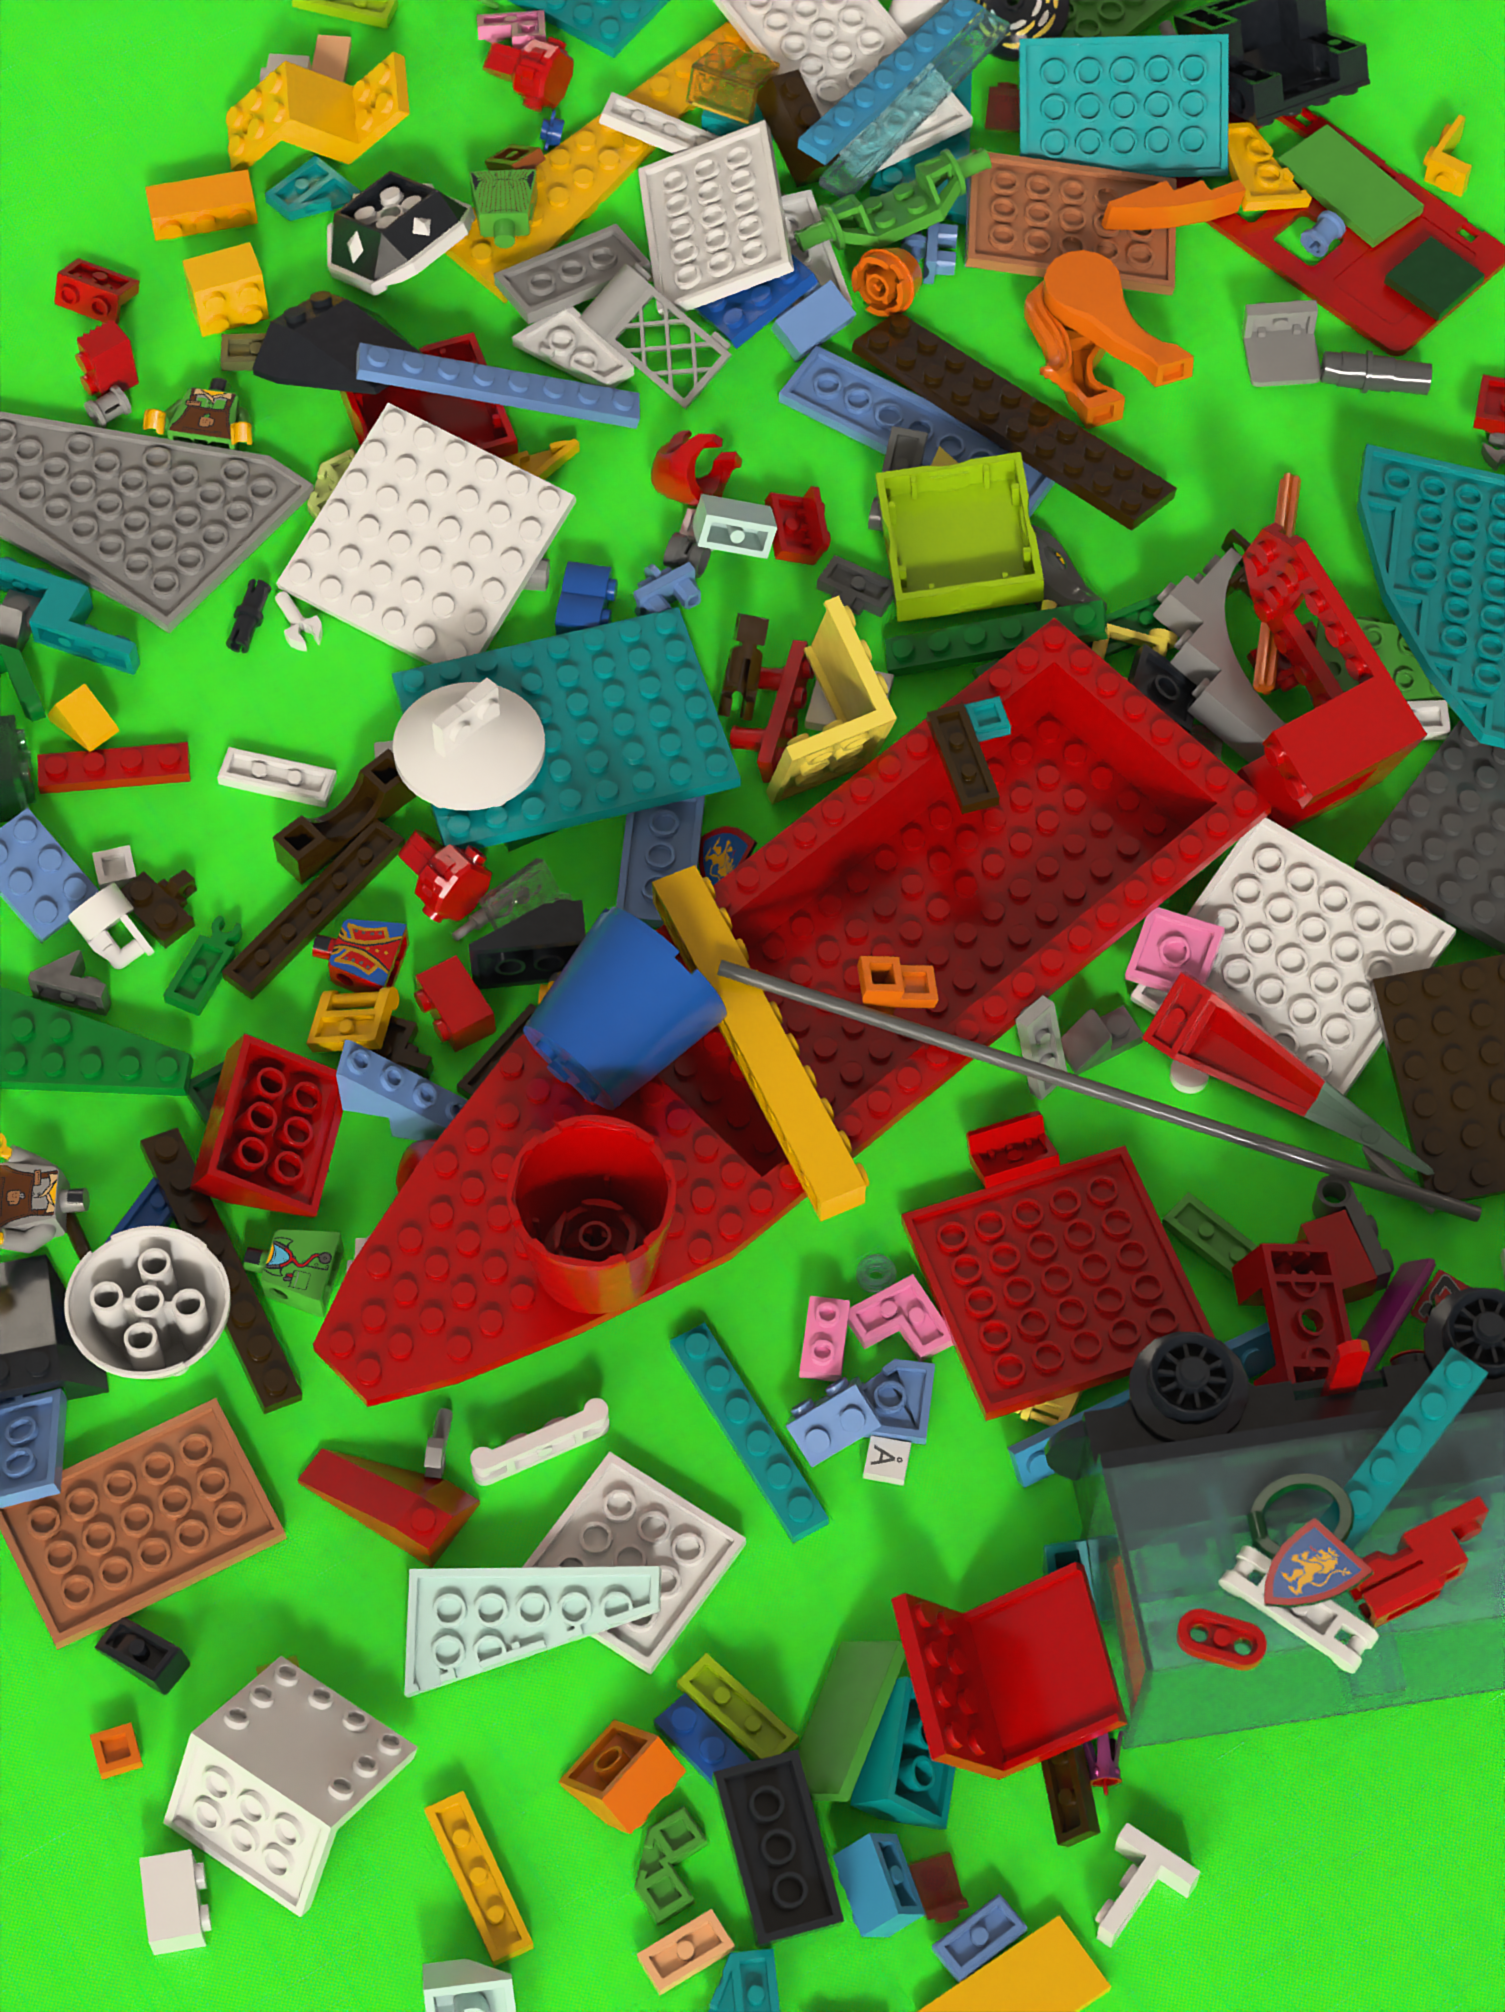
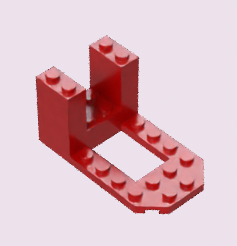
(1350, 735)

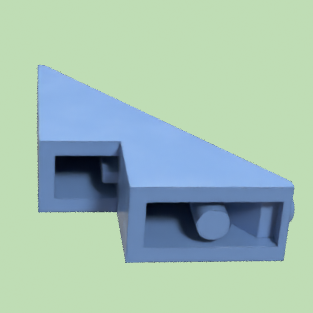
(385, 1089)

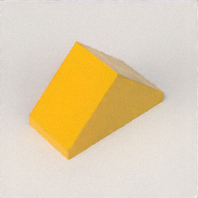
(83, 718)

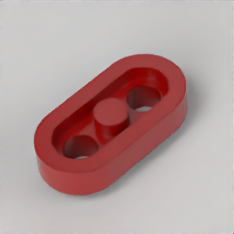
(1222, 1636)

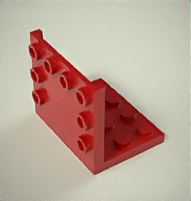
(1011, 1674)

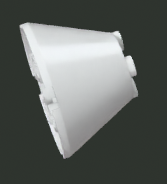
(147, 1303)

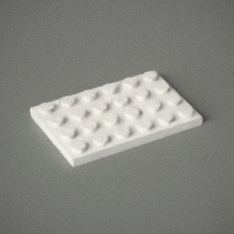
(715, 219)

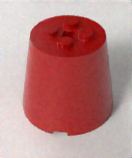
(592, 1210)

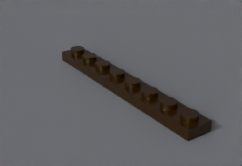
(247, 1323)

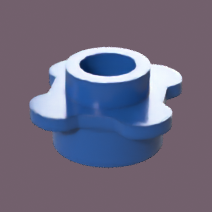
(551, 131)

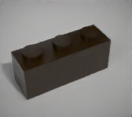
(789, 114)

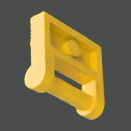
(361, 1026)

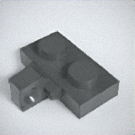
(856, 587)

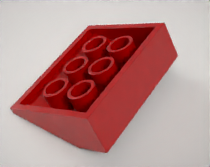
(269, 1130)

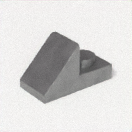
(15, 618)
(63, 984)
(1099, 1038)

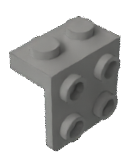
(1281, 343)

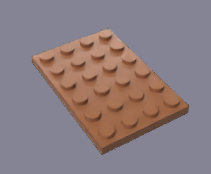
(1039, 209)
(140, 1524)

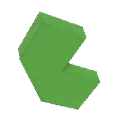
(665, 1847)

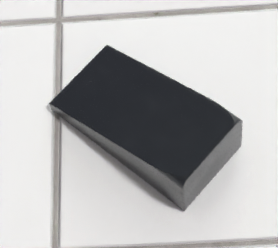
(144, 1654)

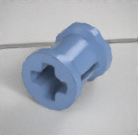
(1322, 234)

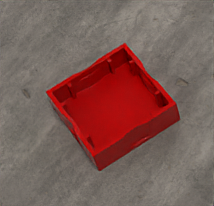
(471, 420)

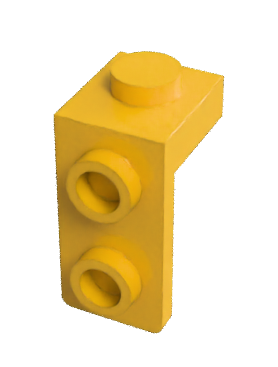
(1444, 170)

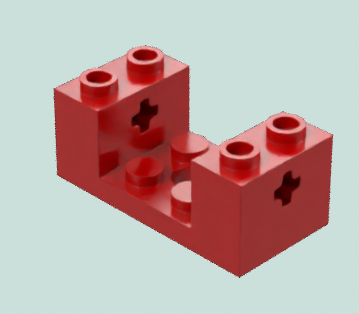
(1290, 1284)

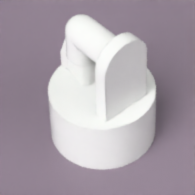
(102, 913)

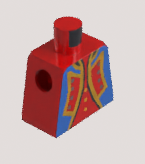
(364, 954)

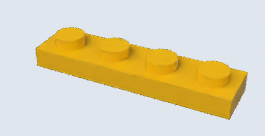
(478, 1878)

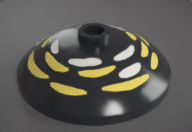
(1027, 20)

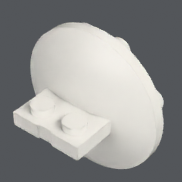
(469, 746)

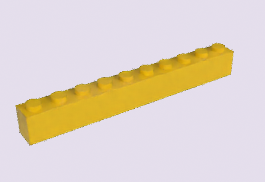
(762, 1048)

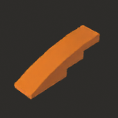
(1168, 208)

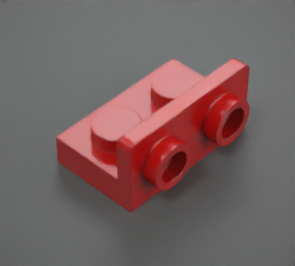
(94, 290)

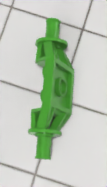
(898, 212)

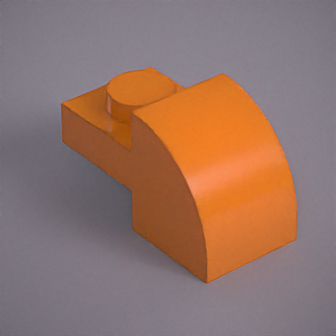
(892, 986)

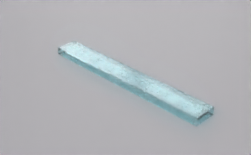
(914, 104)

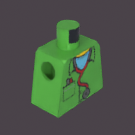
(298, 1268)

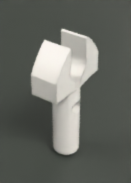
(298, 622)

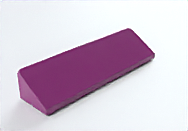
(1394, 1308)

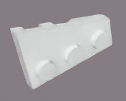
(575, 349)

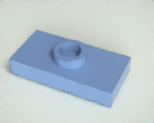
(979, 1938)

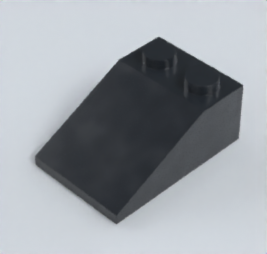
(528, 946)

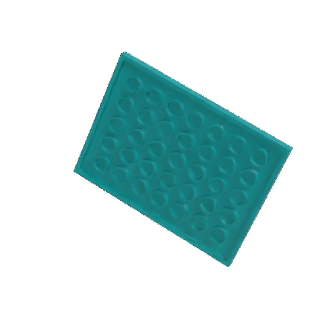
(619, 720)

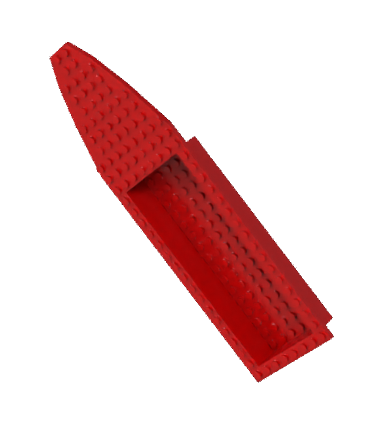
(1007, 903)

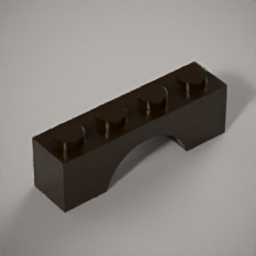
(313, 843)

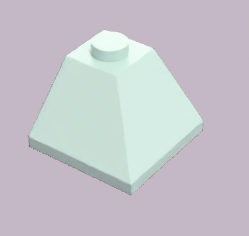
(466, 1987)

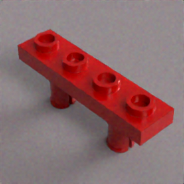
(783, 721)

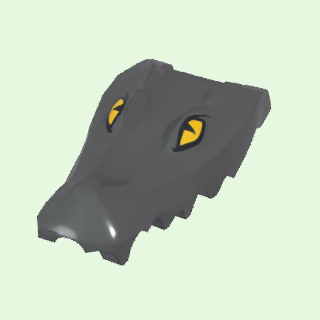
(1060, 577)

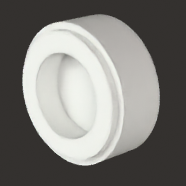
(1187, 1078)

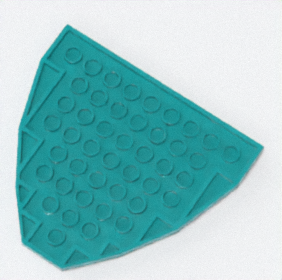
(1442, 574)

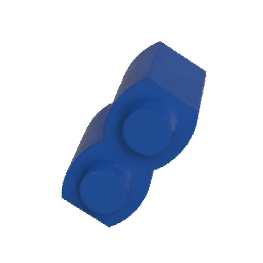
(585, 597)

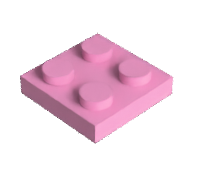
(1173, 945)

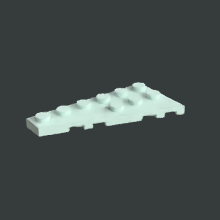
(494, 1616)

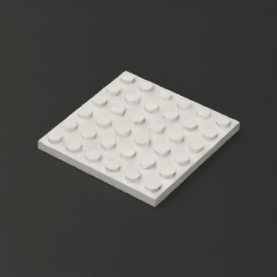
(426, 540)
(1306, 945)

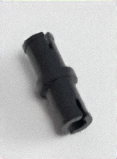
(248, 616)

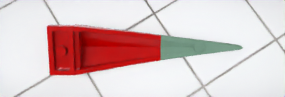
(1224, 1042)

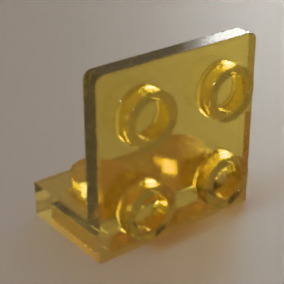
(729, 81)

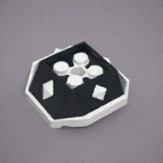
(393, 232)

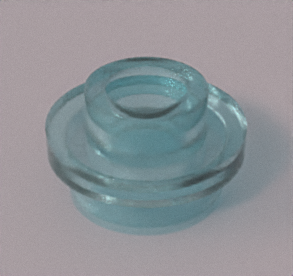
(876, 1263)

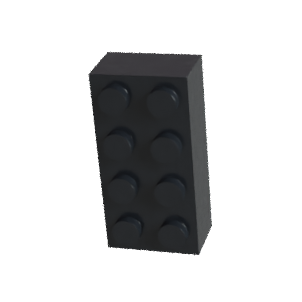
(777, 1848)

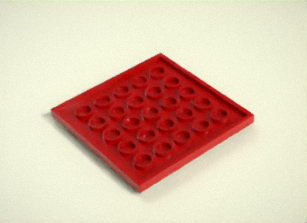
(1052, 1280)

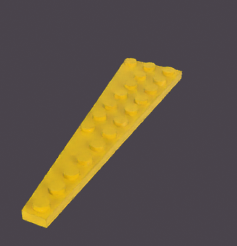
(585, 171)

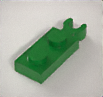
(203, 968)

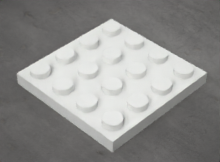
(636, 1521)

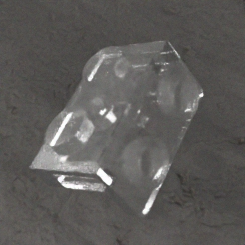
(521, 894)

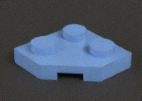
(902, 1400)

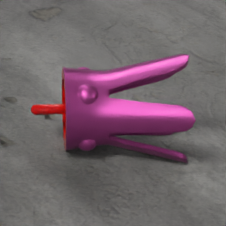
(1104, 1767)

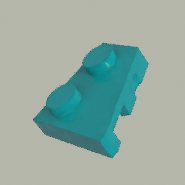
(310, 191)
(747, 1983)

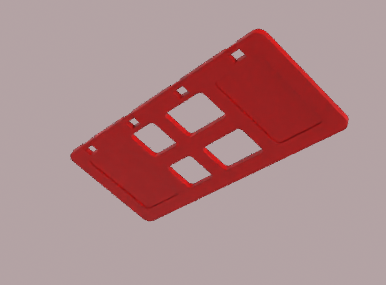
(1354, 273)

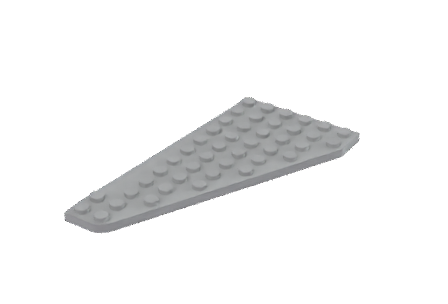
(137, 511)

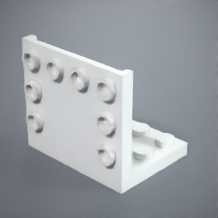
(279, 1778)

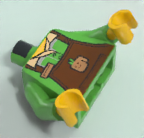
(205, 418)

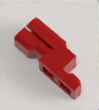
(1421, 1567)

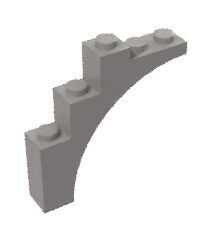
(1206, 657)

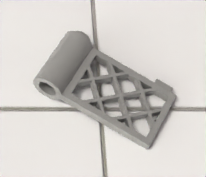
(622, 302)

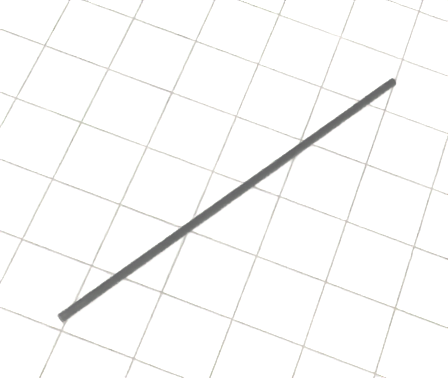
(1099, 1090)

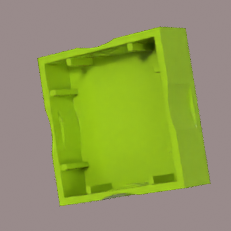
(959, 537)

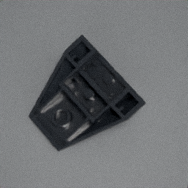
(319, 344)
(35, 1337)

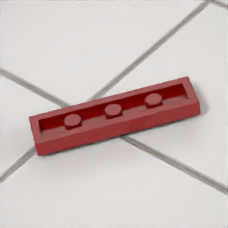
(114, 768)

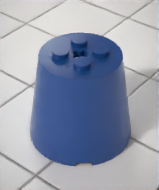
(621, 1010)

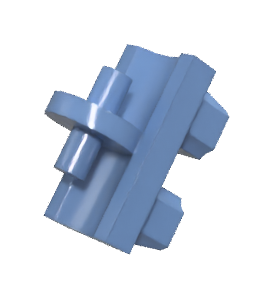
(926, 247)
(666, 587)

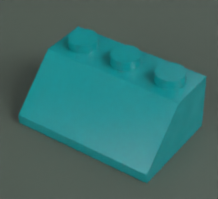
(898, 1774)

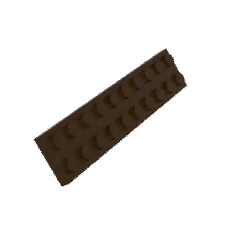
(1014, 420)

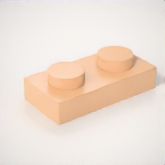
(685, 1952)

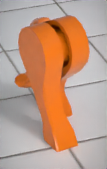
(1082, 316)

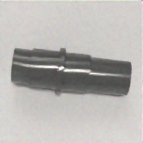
(1375, 373)

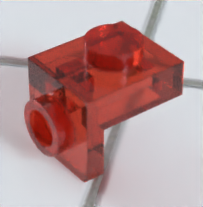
(1003, 108)
(938, 1887)

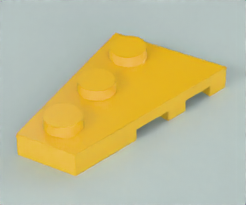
(1265, 181)

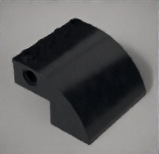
(1279, 55)

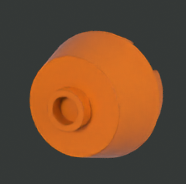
(887, 280)

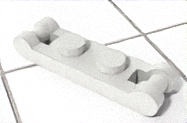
(534, 1448)
(1312, 1623)

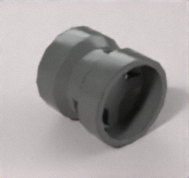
(682, 550)

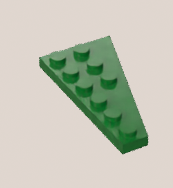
(72, 1053)

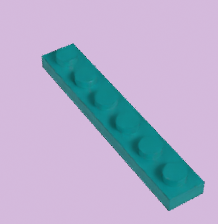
(749, 1433)
(1407, 1443)

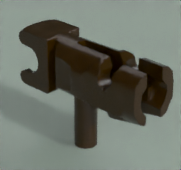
(744, 665)

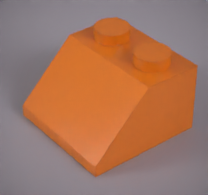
(623, 1776)

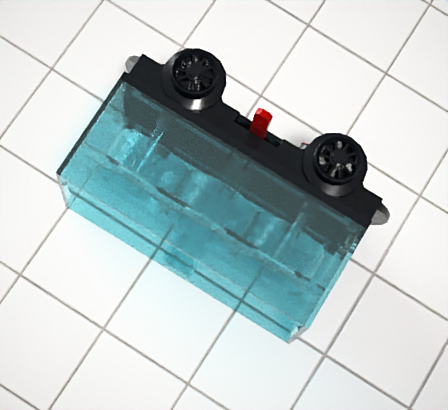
(1169, 1500)

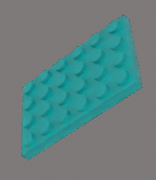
(1127, 103)

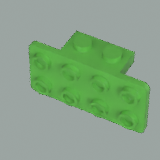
(1393, 653)

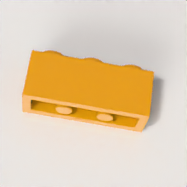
(201, 205)

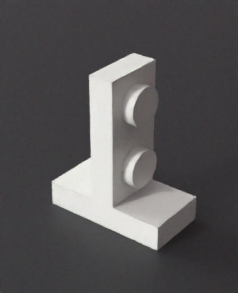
(1154, 1863)

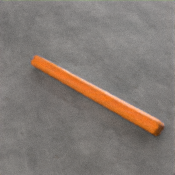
(1267, 652)

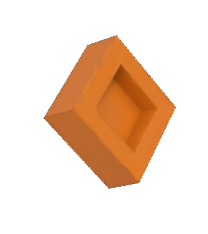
(116, 1750)

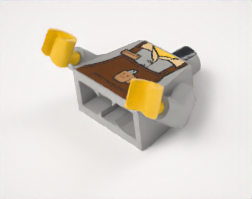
(34, 1199)

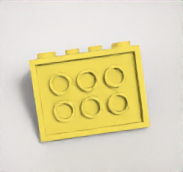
(856, 700)

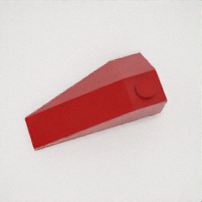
(396, 1503)

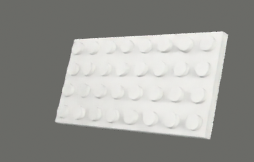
(835, 50)

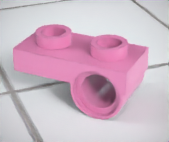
(824, 1339)

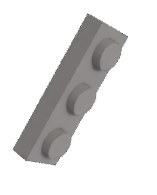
(1041, 1041)

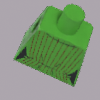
(504, 203)

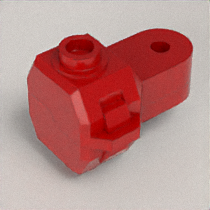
(537, 71)
(448, 877)

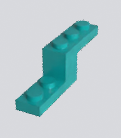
(62, 616)

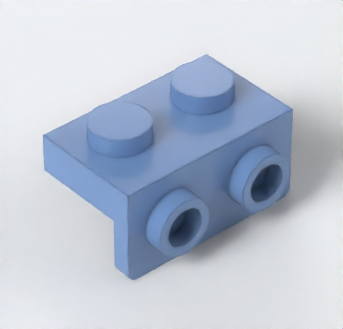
(832, 1421)

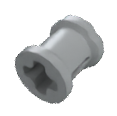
(108, 407)

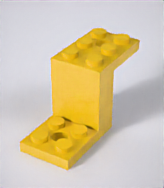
(317, 112)

